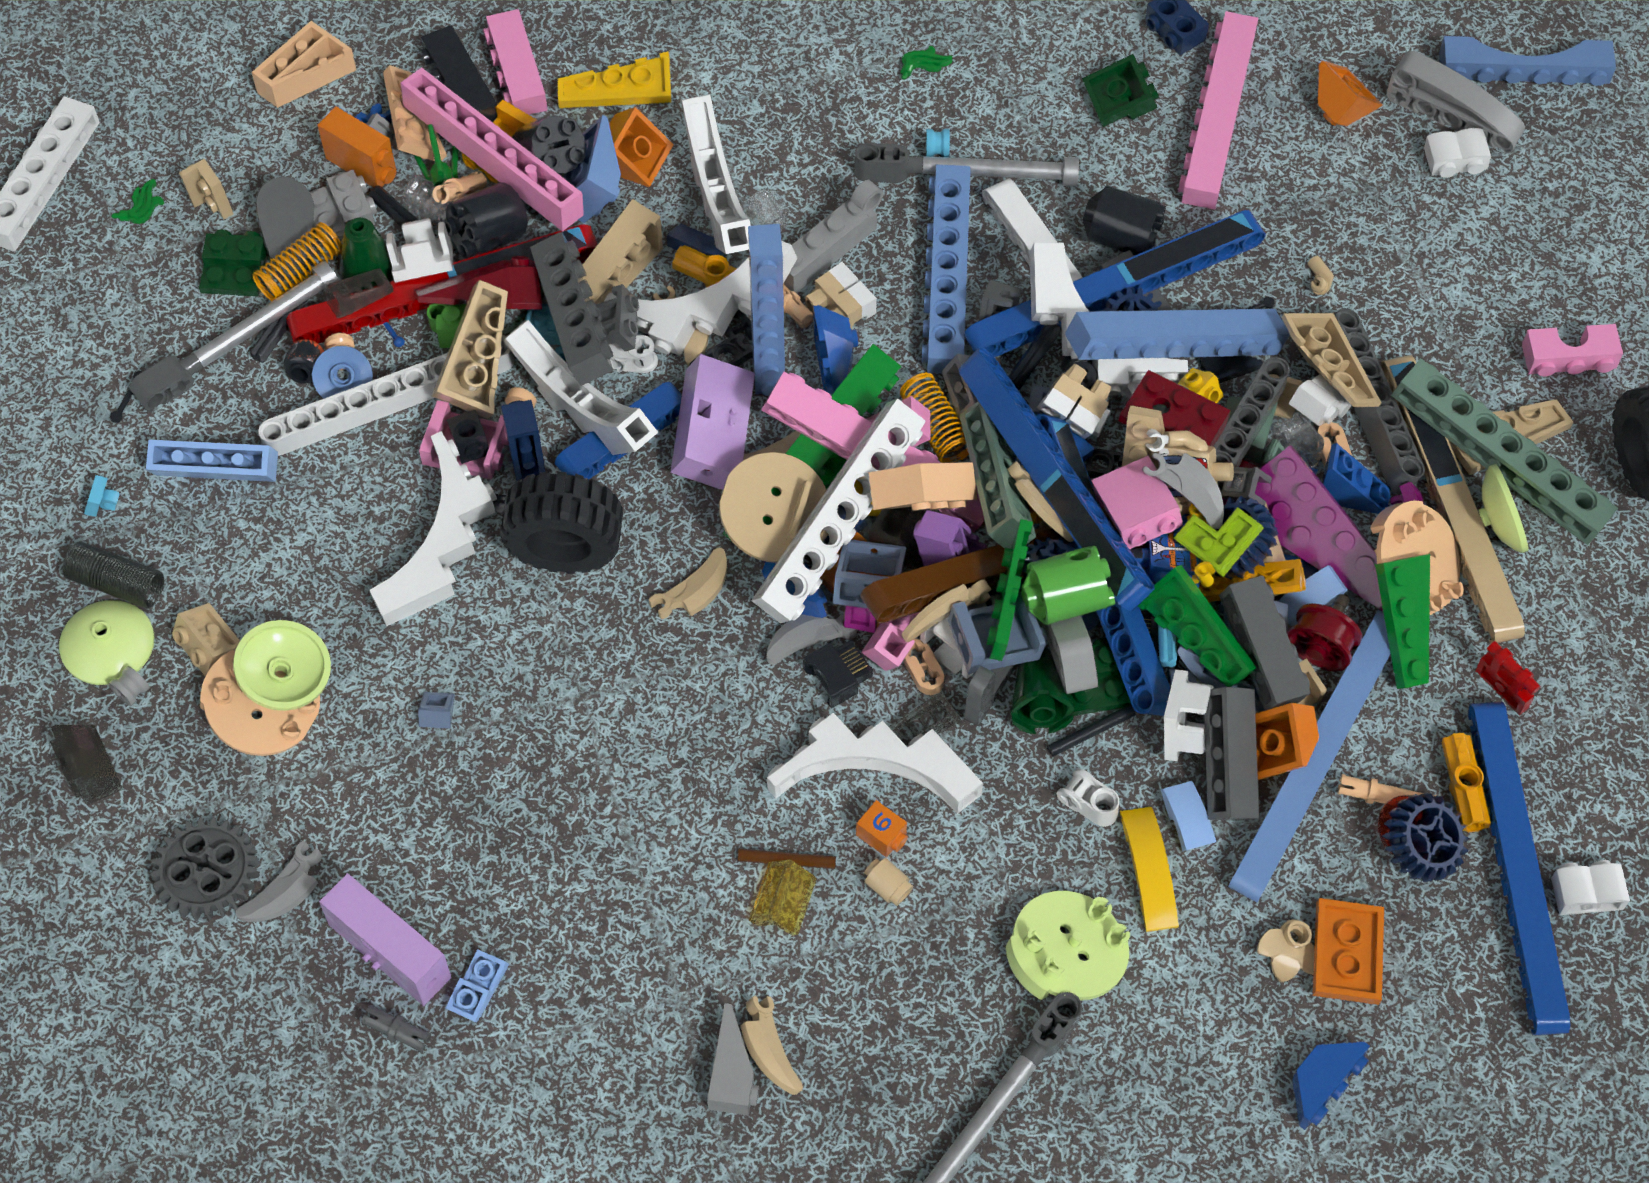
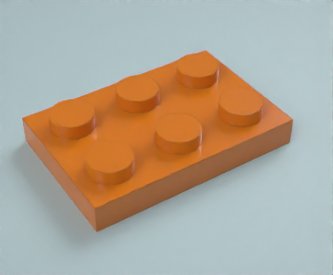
(1348, 951)

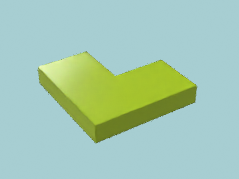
(1223, 546)

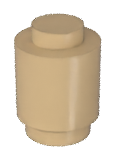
(888, 881)

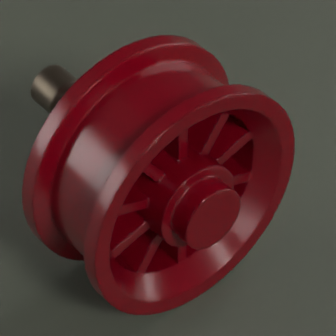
(1325, 635)

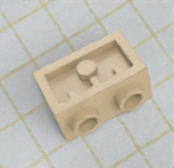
(204, 187)
(203, 636)

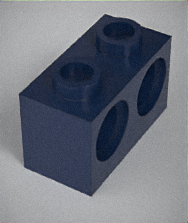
(1177, 24)

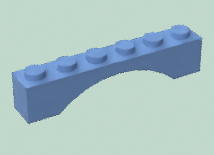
(1585, 63)

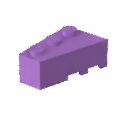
(944, 538)

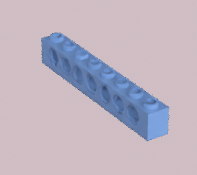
(950, 203)

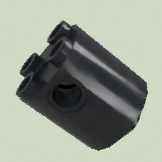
(554, 141)
(486, 219)
(1123, 220)

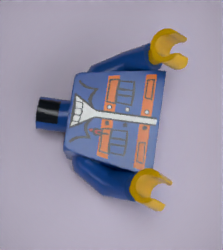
(1165, 553)

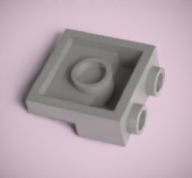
(342, 202)

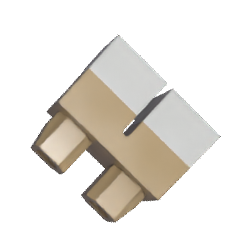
(842, 294)
(1089, 406)

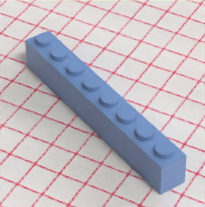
(766, 305)
(1176, 333)

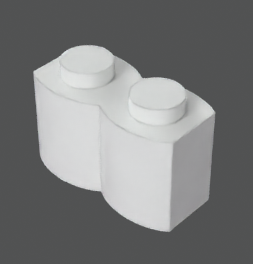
(1457, 152)
(1319, 401)
(1590, 888)

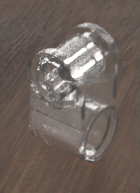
(1302, 436)

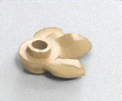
(1285, 953)

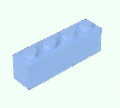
(212, 460)

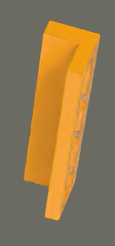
(1281, 576)

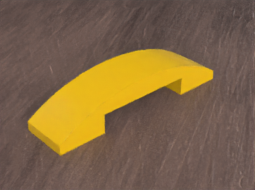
(1150, 869)

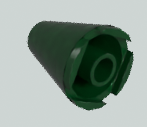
(363, 250)
(1040, 697)

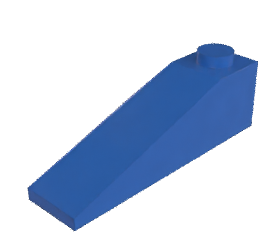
(833, 346)

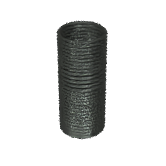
(118, 575)

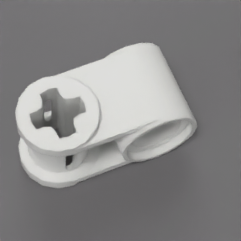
(630, 360)
(1085, 794)

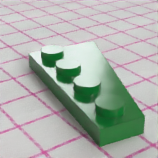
(1009, 586)
(1406, 610)
(1191, 618)

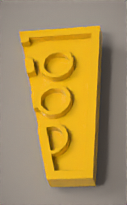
(626, 85)

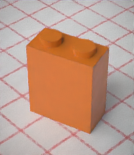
(357, 148)

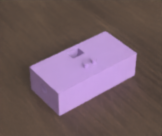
(712, 421)
(385, 939)

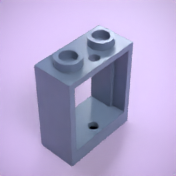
(859, 557)

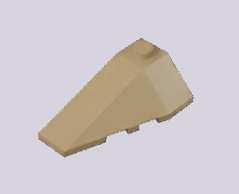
(1331, 355)

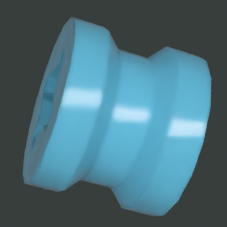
(937, 143)

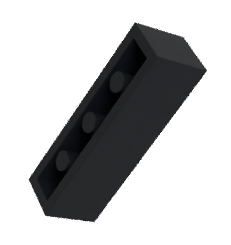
(456, 70)

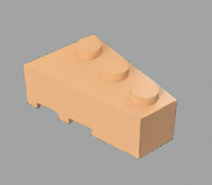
(303, 65)
(924, 486)

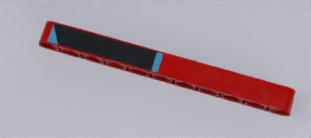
(320, 322)

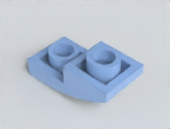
(1320, 589)
(1189, 815)
(477, 986)

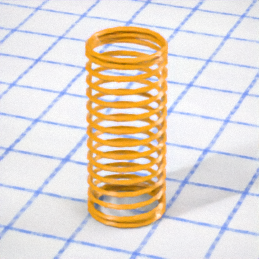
(321, 236)
(905, 387)

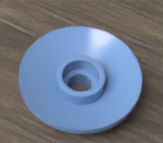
(328, 364)

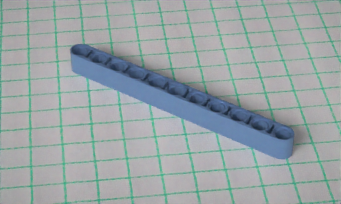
(1304, 782)

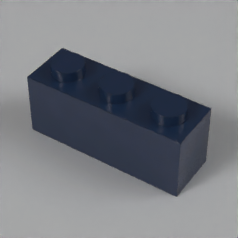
(523, 438)

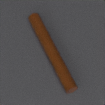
(801, 859)

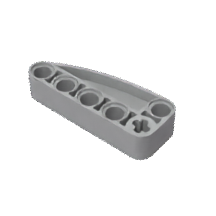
(1452, 100)
(1072, 654)

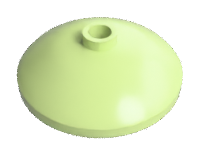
(1501, 510)
(285, 648)
(104, 657)

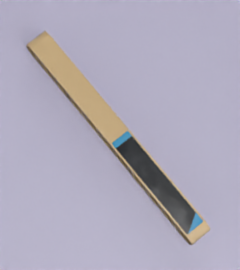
(1455, 504)

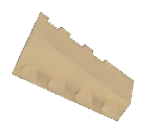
(624, 250)
(473, 358)

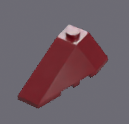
(515, 276)

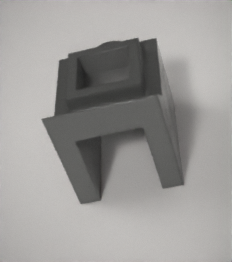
(1244, 484)

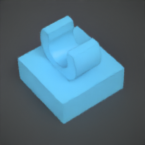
(100, 497)

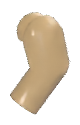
(1323, 276)

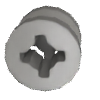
(129, 686)

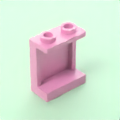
(494, 433)
(1137, 503)

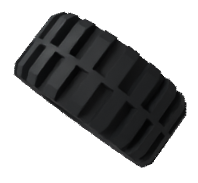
(1632, 438)
(561, 522)

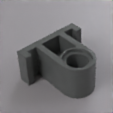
(620, 318)

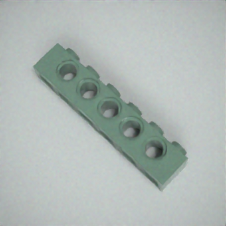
(996, 488)

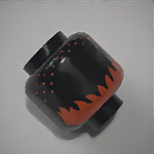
(301, 359)

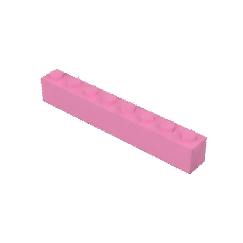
(1219, 110)
(492, 149)
(841, 430)

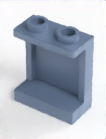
(971, 632)

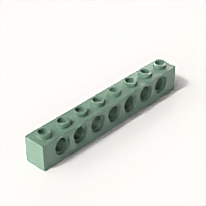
(1487, 450)

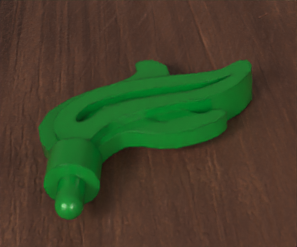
(923, 59)
(143, 205)

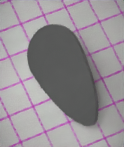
(283, 216)

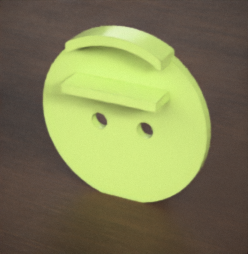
(1049, 959)

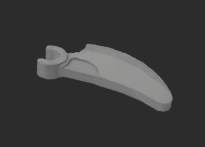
(1194, 483)
(804, 633)
(285, 891)

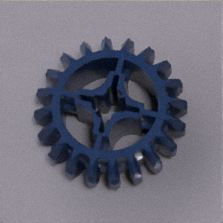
(1263, 542)
(1435, 831)

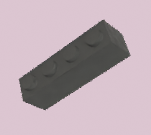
(1265, 641)
(1231, 755)

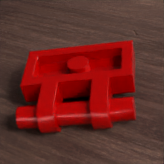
(1508, 677)

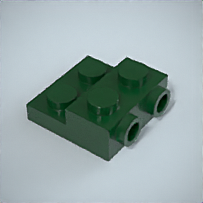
(1121, 90)
(231, 263)
(1110, 690)

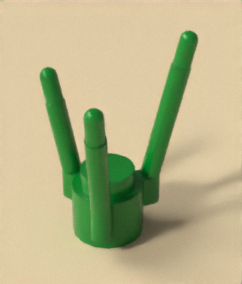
(440, 170)

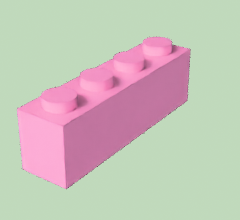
(516, 62)

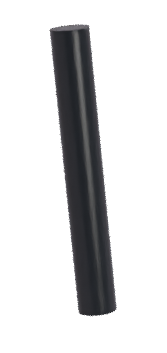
(1091, 730)

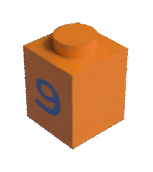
(882, 829)

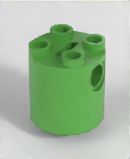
(1067, 585)

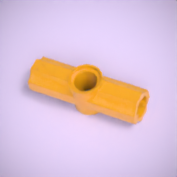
(701, 266)
(1463, 765)

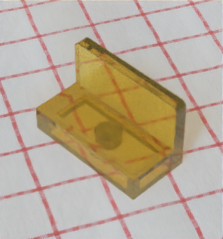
(783, 896)

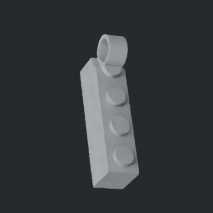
(835, 235)

